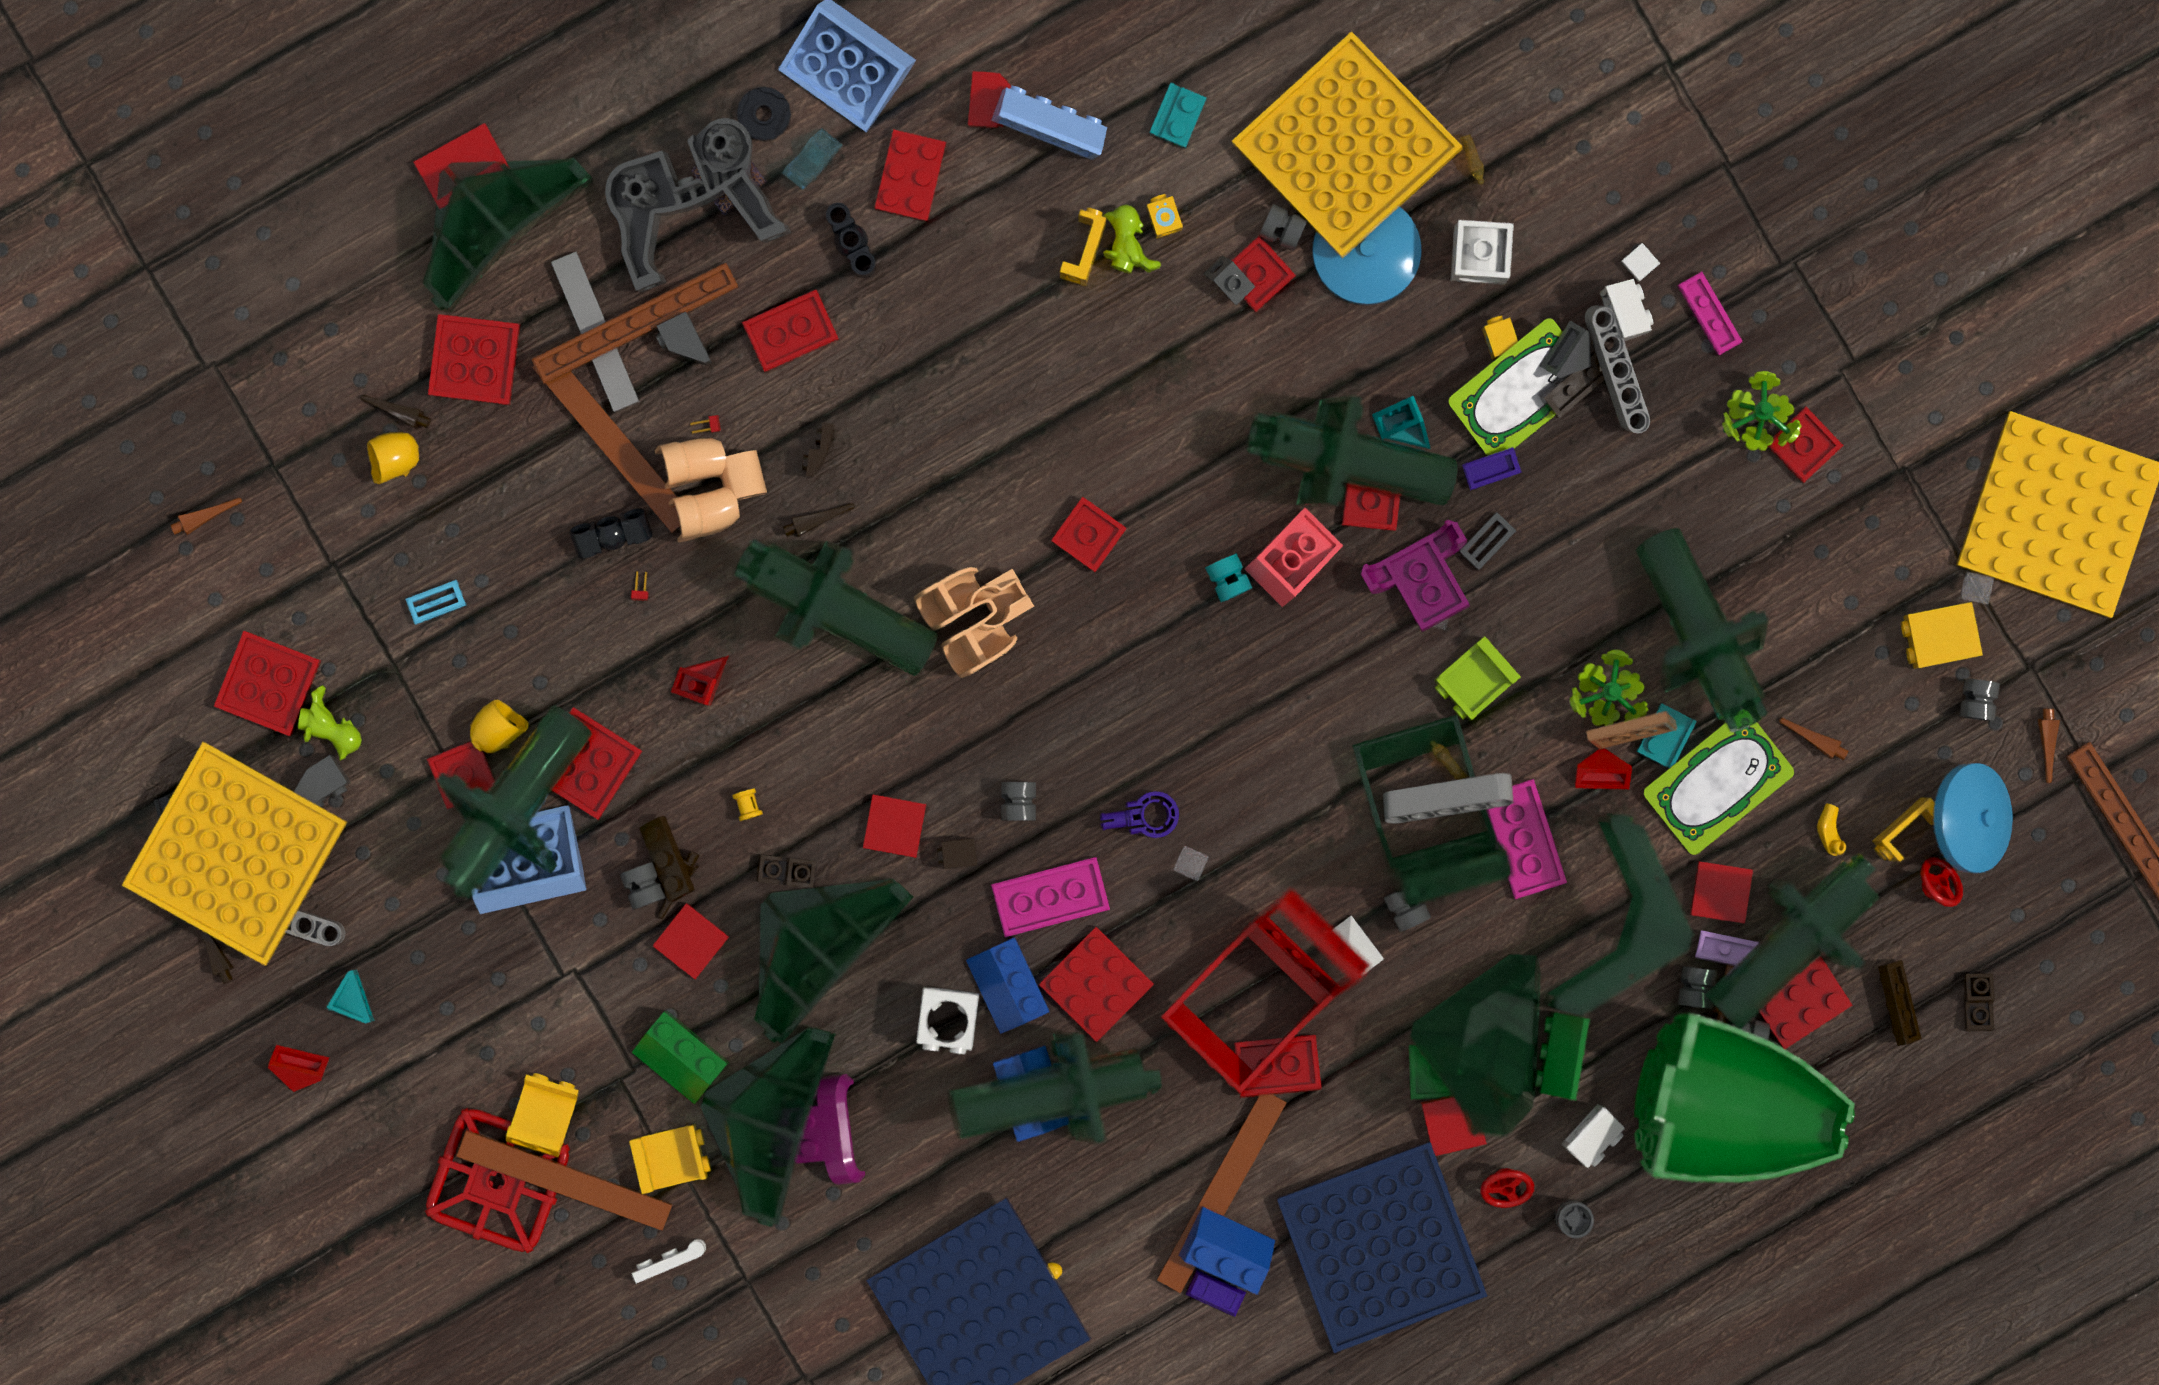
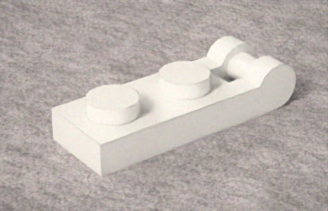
(670, 1260)

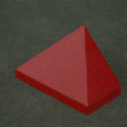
(1603, 771)
(296, 1067)

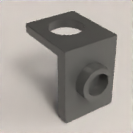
(1230, 279)

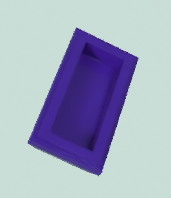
(1491, 468)
(1215, 1293)

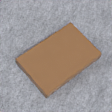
(1632, 730)

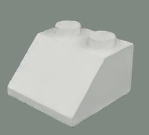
(1626, 303)
(1593, 1136)

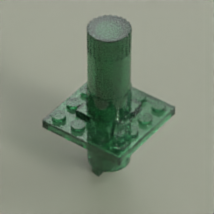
(1335, 453)
(822, 599)
(1710, 644)
(503, 815)
(1808, 929)
(1069, 1088)

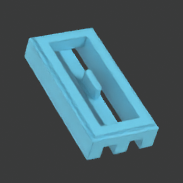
(457, 594)

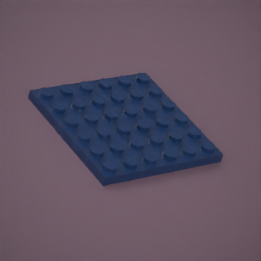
(1381, 1247)
(979, 1304)

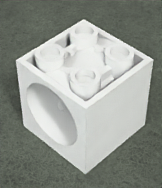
(1482, 252)
(967, 1005)

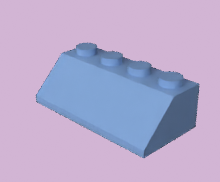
(1050, 124)

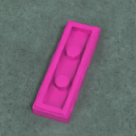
(1710, 313)

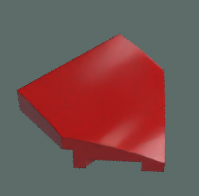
(984, 97)

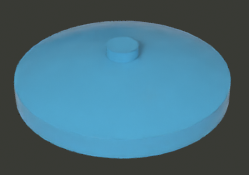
(1376, 267)
(1973, 818)

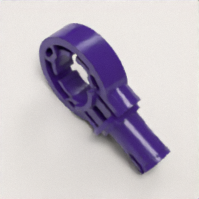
(1125, 818)

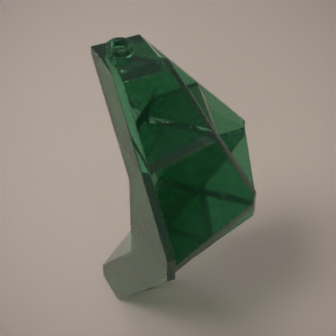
(490, 216)
(812, 941)
(1487, 1044)
(763, 1119)

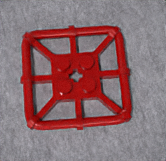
(481, 1189)

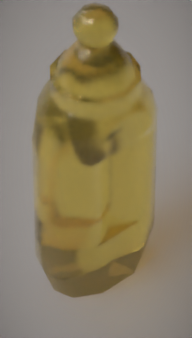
(1474, 163)
(1443, 755)

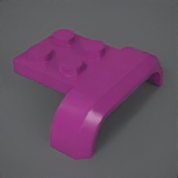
(1423, 576)
(829, 1132)

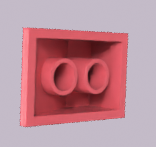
(1293, 557)

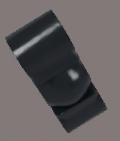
(847, 227)
(611, 533)

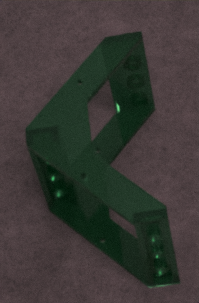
(1445, 866)
(1652, 930)

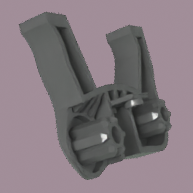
(649, 188)

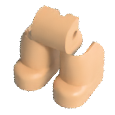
(704, 459)
(987, 638)

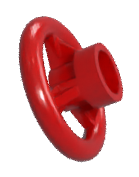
(1937, 886)
(1505, 1183)

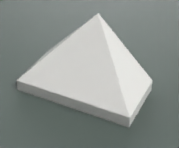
(1359, 941)

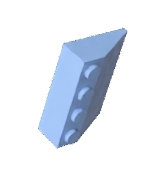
(846, 64)
(523, 882)

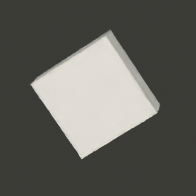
(1640, 262)

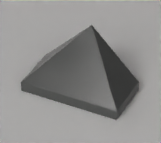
(1570, 352)

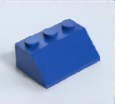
(1007, 985)
(1022, 1064)
(1228, 1250)

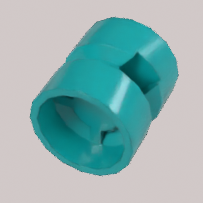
(1223, 569)

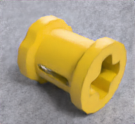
(747, 804)

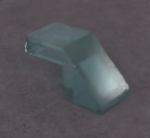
(812, 159)

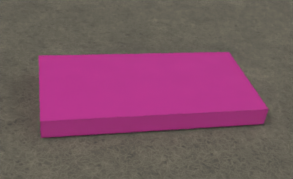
(1527, 837)
(1050, 897)

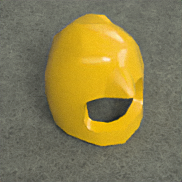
(392, 455)
(491, 727)

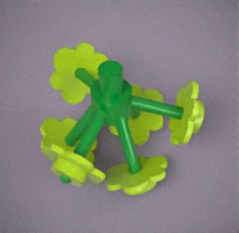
(1774, 410)
(1618, 689)

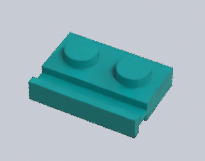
(1178, 115)
(1668, 746)

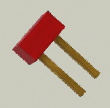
(714, 424)
(640, 595)

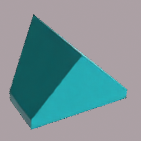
(1402, 423)
(351, 999)

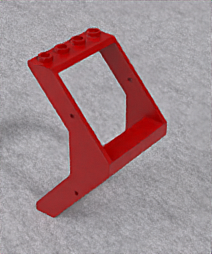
(1292, 962)

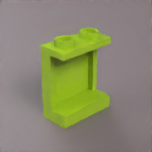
(1476, 679)

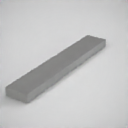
(588, 316)

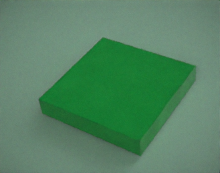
(1423, 1079)

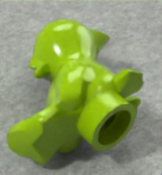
(1126, 249)
(321, 724)

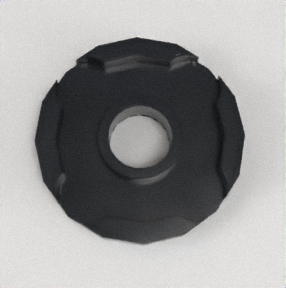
(768, 98)

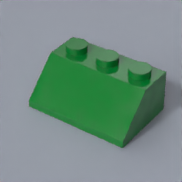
(1562, 1055)
(680, 1057)

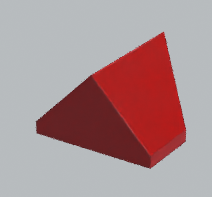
(700, 680)

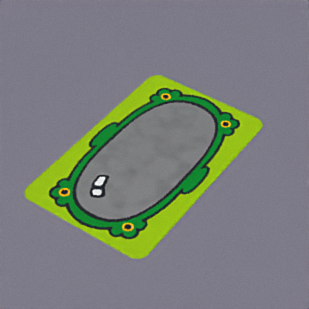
(1505, 398)
(1718, 784)

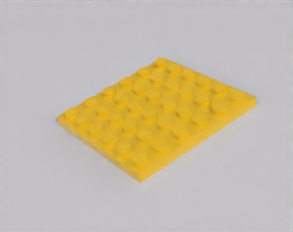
(1347, 144)
(2060, 514)
(234, 853)

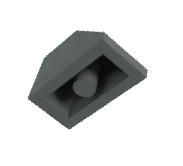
(682, 339)

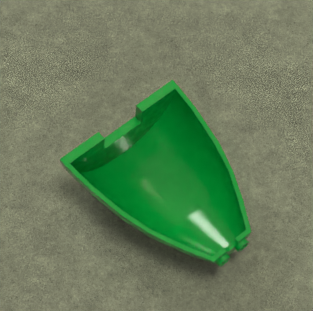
(1733, 1107)

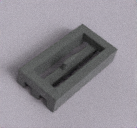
(1471, 557)

